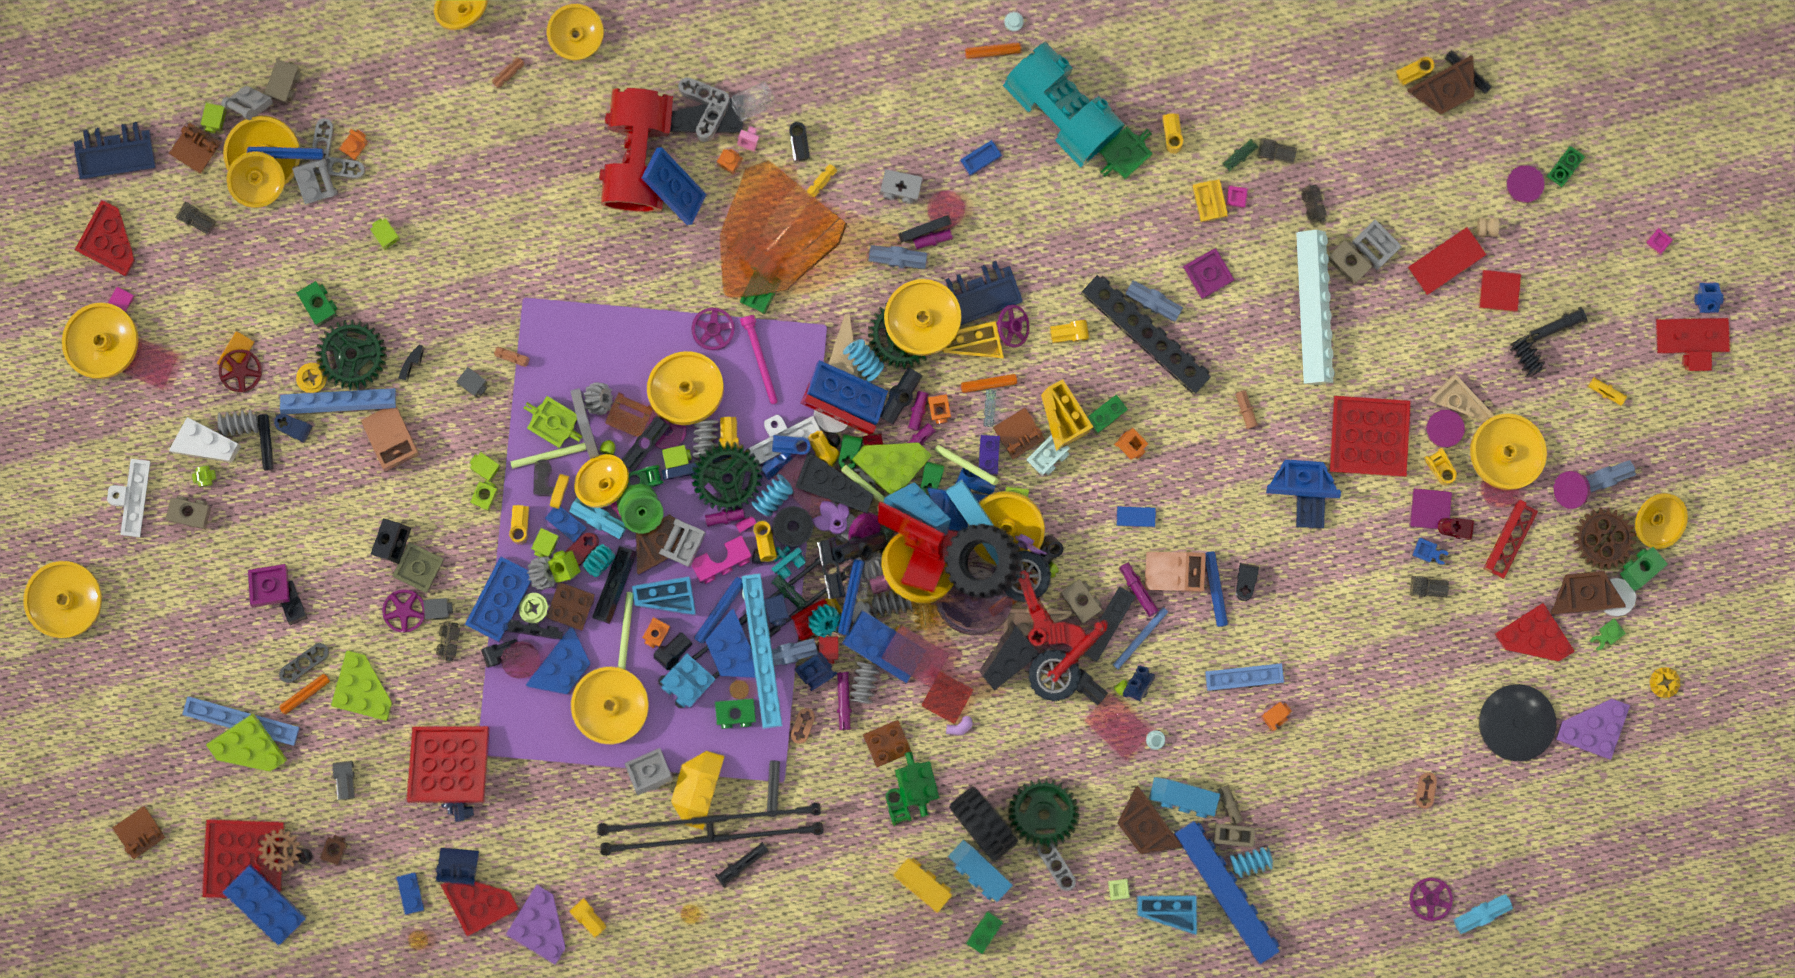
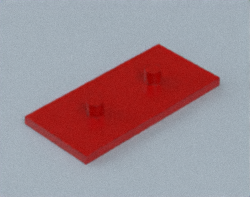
(1447, 261)
(1692, 334)
(898, 521)
(925, 571)

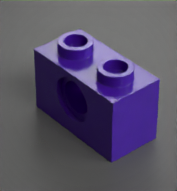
(989, 454)

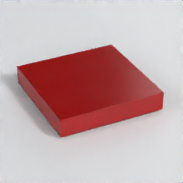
(1500, 291)

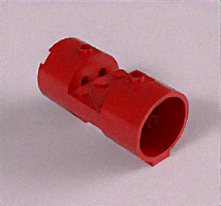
(637, 115)

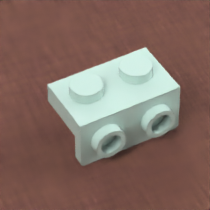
(1046, 456)

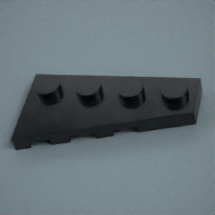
(687, 119)
(830, 484)

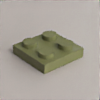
(418, 567)

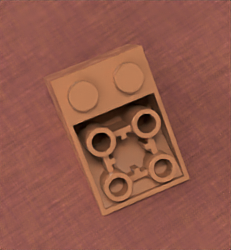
(390, 438)
(1175, 571)

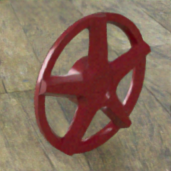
(240, 370)

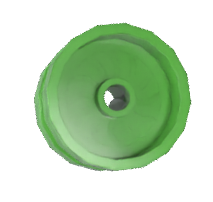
(640, 508)

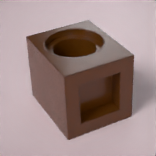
(328, 856)

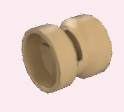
(1488, 227)

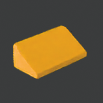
(238, 341)

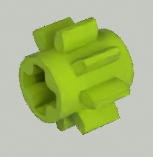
(204, 476)

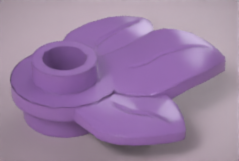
(830, 515)
(1026, 543)

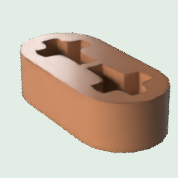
(798, 723)
(1421, 789)

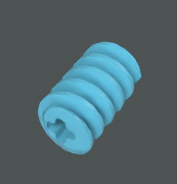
(865, 359)
(774, 497)
(1252, 862)

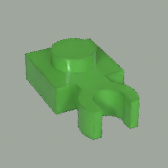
(1609, 632)

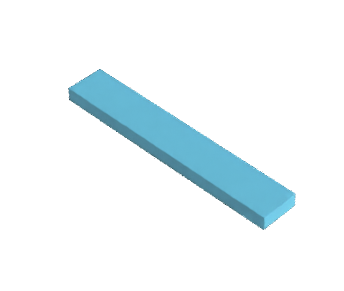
(971, 511)

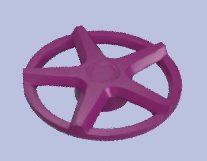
(1014, 326)
(713, 328)
(403, 611)
(1431, 899)

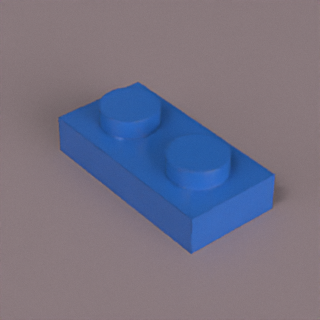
(566, 523)
(410, 893)

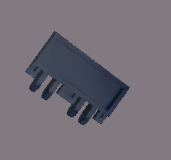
(114, 156)
(986, 298)

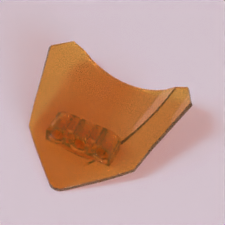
(773, 233)

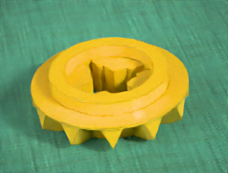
(303, 374)
(1661, 690)

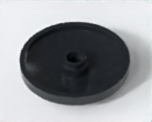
(1517, 722)

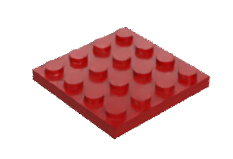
(1369, 436)
(448, 764)
(232, 848)

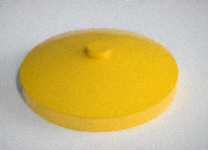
(261, 132)
(922, 317)
(100, 341)
(685, 388)
(1508, 451)
(1016, 516)
(894, 564)
(62, 599)
(609, 705)

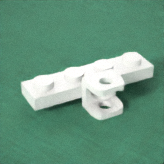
(803, 429)
(132, 497)

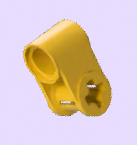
(1440, 466)

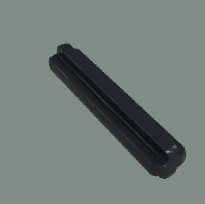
(1479, 81)
(265, 442)

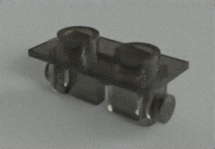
(1310, 196)
(445, 648)

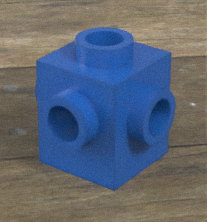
(1709, 298)

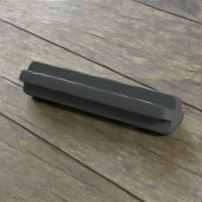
(773, 786)

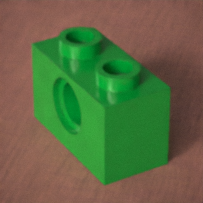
(309, 295)
(1107, 414)
(1652, 562)
(724, 708)
(984, 932)

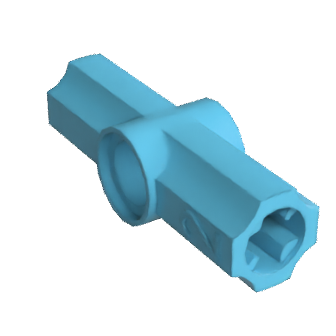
(598, 519)
(1483, 914)

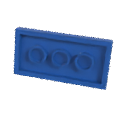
(674, 186)
(847, 392)
(499, 599)
(871, 640)
(264, 905)

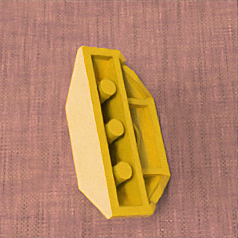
(697, 786)

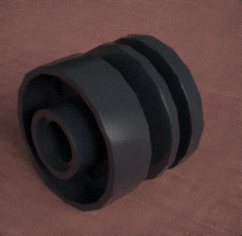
(781, 530)

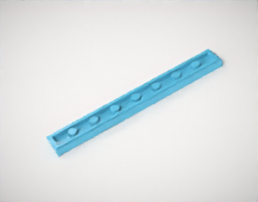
(761, 651)

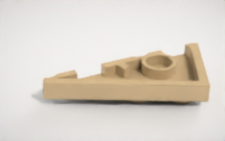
(843, 339)
(1458, 397)
(1024, 621)

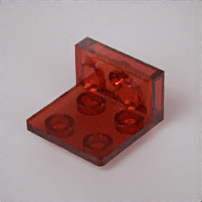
(947, 697)

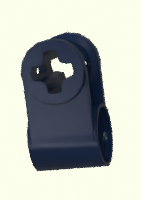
(295, 429)

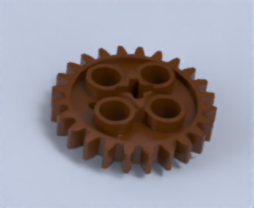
(1617, 549)

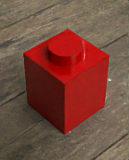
(1697, 360)
(829, 648)

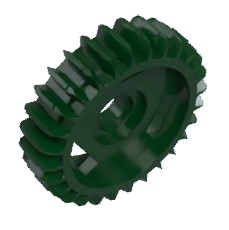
(892, 352)
(348, 368)
(712, 473)
(1043, 800)

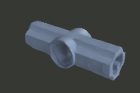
(897, 256)
(1154, 300)
(1611, 475)
(792, 652)

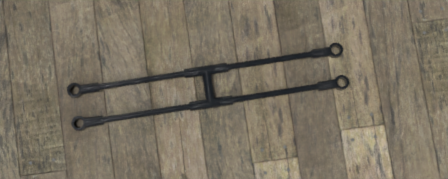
(772, 631)
(814, 809)

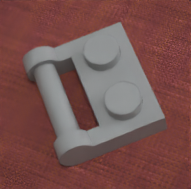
(251, 99)
(308, 182)
(1380, 240)
(688, 544)

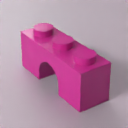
(737, 554)

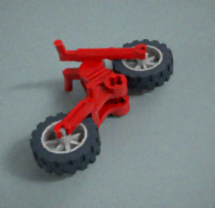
(1053, 633)

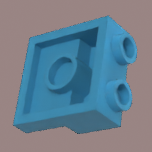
(687, 681)

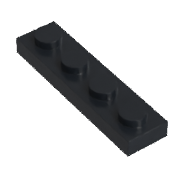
(614, 584)
(1113, 615)

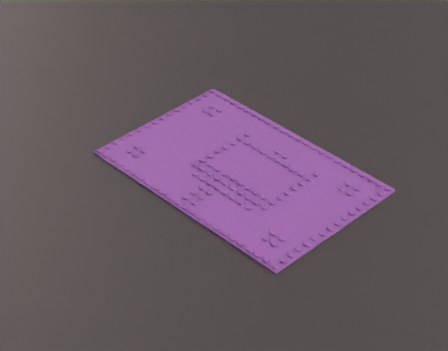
(619, 347)

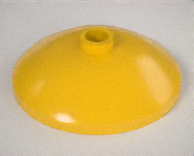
(458, 13)
(573, 19)
(255, 191)
(596, 475)
(1669, 521)

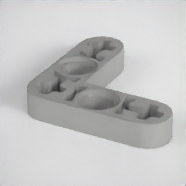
(712, 106)
(330, 160)
(584, 423)

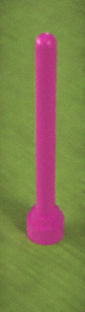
(749, 323)

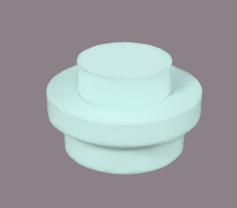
(1013, 21)
(1155, 739)

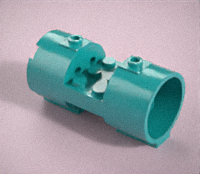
(1044, 83)

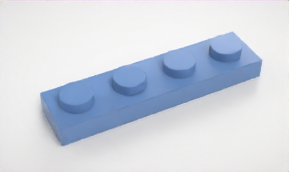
(1244, 677)

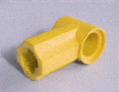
(1413, 71)
(1172, 131)
(1070, 332)
(728, 431)
(822, 448)
(519, 521)
(765, 542)
(585, 914)

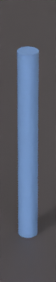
(1140, 638)

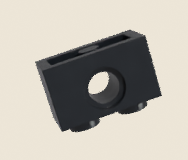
(391, 541)

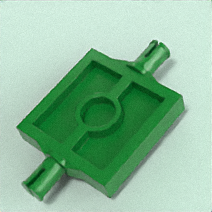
(1125, 153)
(917, 784)

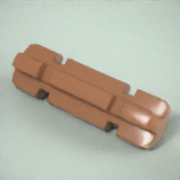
(508, 72)
(511, 356)

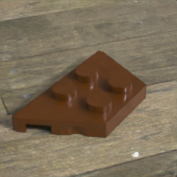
(1448, 87)
(649, 544)
(1586, 593)
(1145, 826)

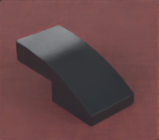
(414, 358)
(294, 609)

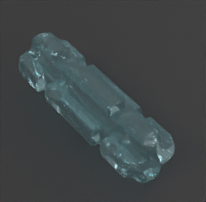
(989, 411)

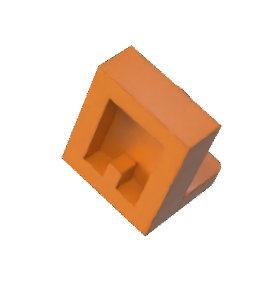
(354, 144)

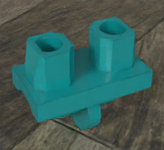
(795, 556)

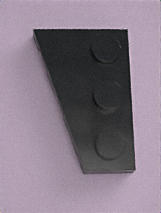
(532, 629)

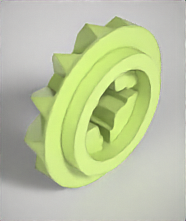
(525, 608)

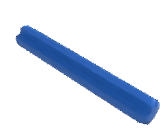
(289, 153)
(1216, 589)
(851, 596)
(719, 610)

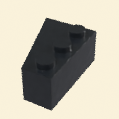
(1008, 657)

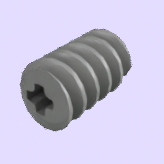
(238, 423)
(705, 437)
(864, 683)

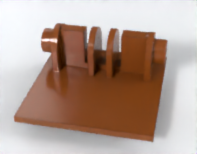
(194, 147)
(1019, 433)
(887, 743)
(138, 832)

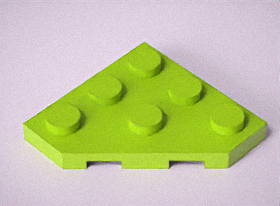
(892, 464)
(361, 689)
(247, 746)

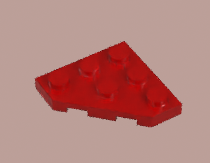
(107, 240)
(1535, 636)
(478, 904)

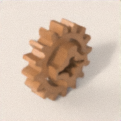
(269, 859)

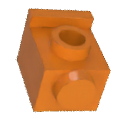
(729, 160)
(939, 401)
(1136, 440)
(663, 630)
(1276, 715)

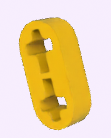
(559, 491)

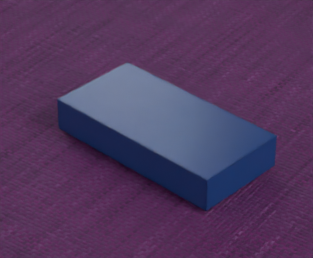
(981, 157)
(1136, 516)

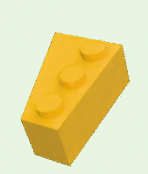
(977, 341)
(1064, 415)
(923, 884)

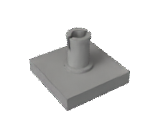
(648, 772)

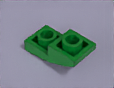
(1566, 166)

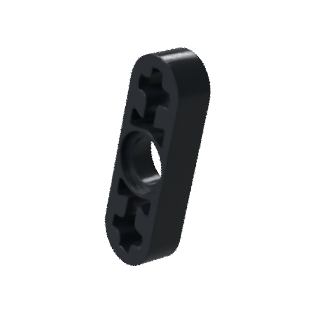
(925, 228)

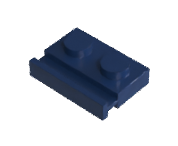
(1310, 512)
(815, 671)

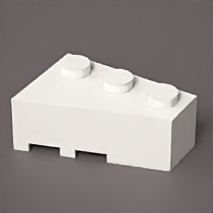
(203, 442)

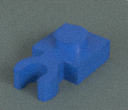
(772, 467)
(1427, 550)

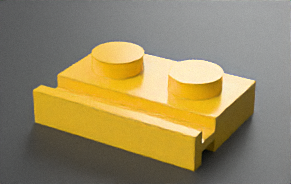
(1209, 200)

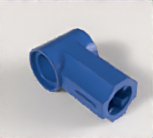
(787, 444)
(975, 482)

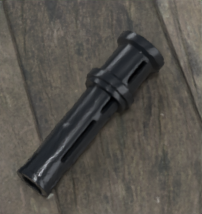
(1567, 321)
(733, 870)

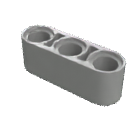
(1057, 875)

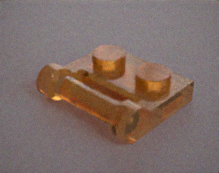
(626, 421)

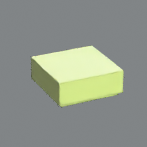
(1118, 889)

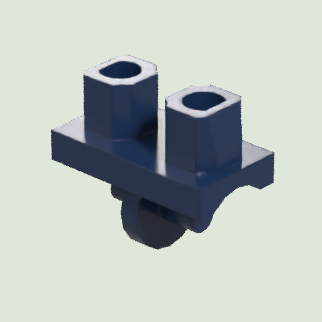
(1139, 684)
(460, 812)

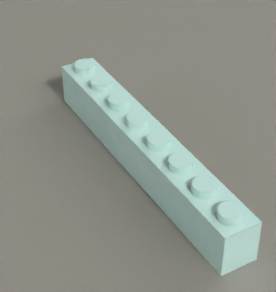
(1315, 307)

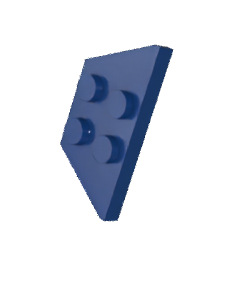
(1303, 479)
(945, 503)
(731, 648)
(562, 666)

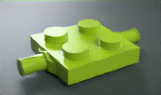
(553, 422)

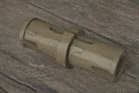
(1230, 804)

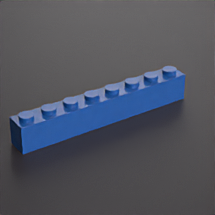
(1226, 892)

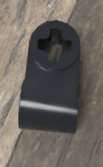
(1246, 578)

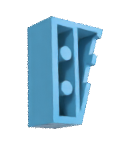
(918, 505)
(667, 595)
(1184, 797)
(979, 871)
(1169, 910)

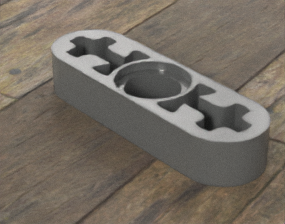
(295, 675)

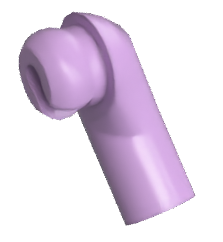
(960, 729)

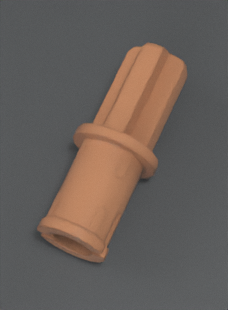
(1246, 409)

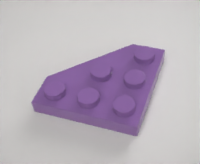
(1595, 728)
(539, 926)

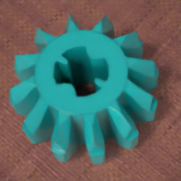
(598, 560)
(824, 620)

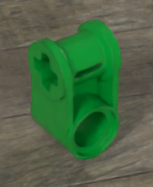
(849, 448)
(932, 475)
(645, 476)
(897, 809)

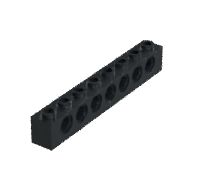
(1192, 384)

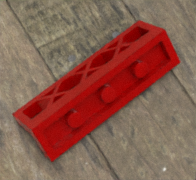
(837, 414)
(1504, 536)

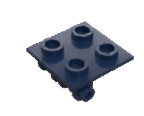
(457, 866)

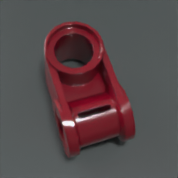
(1457, 528)
(581, 550)

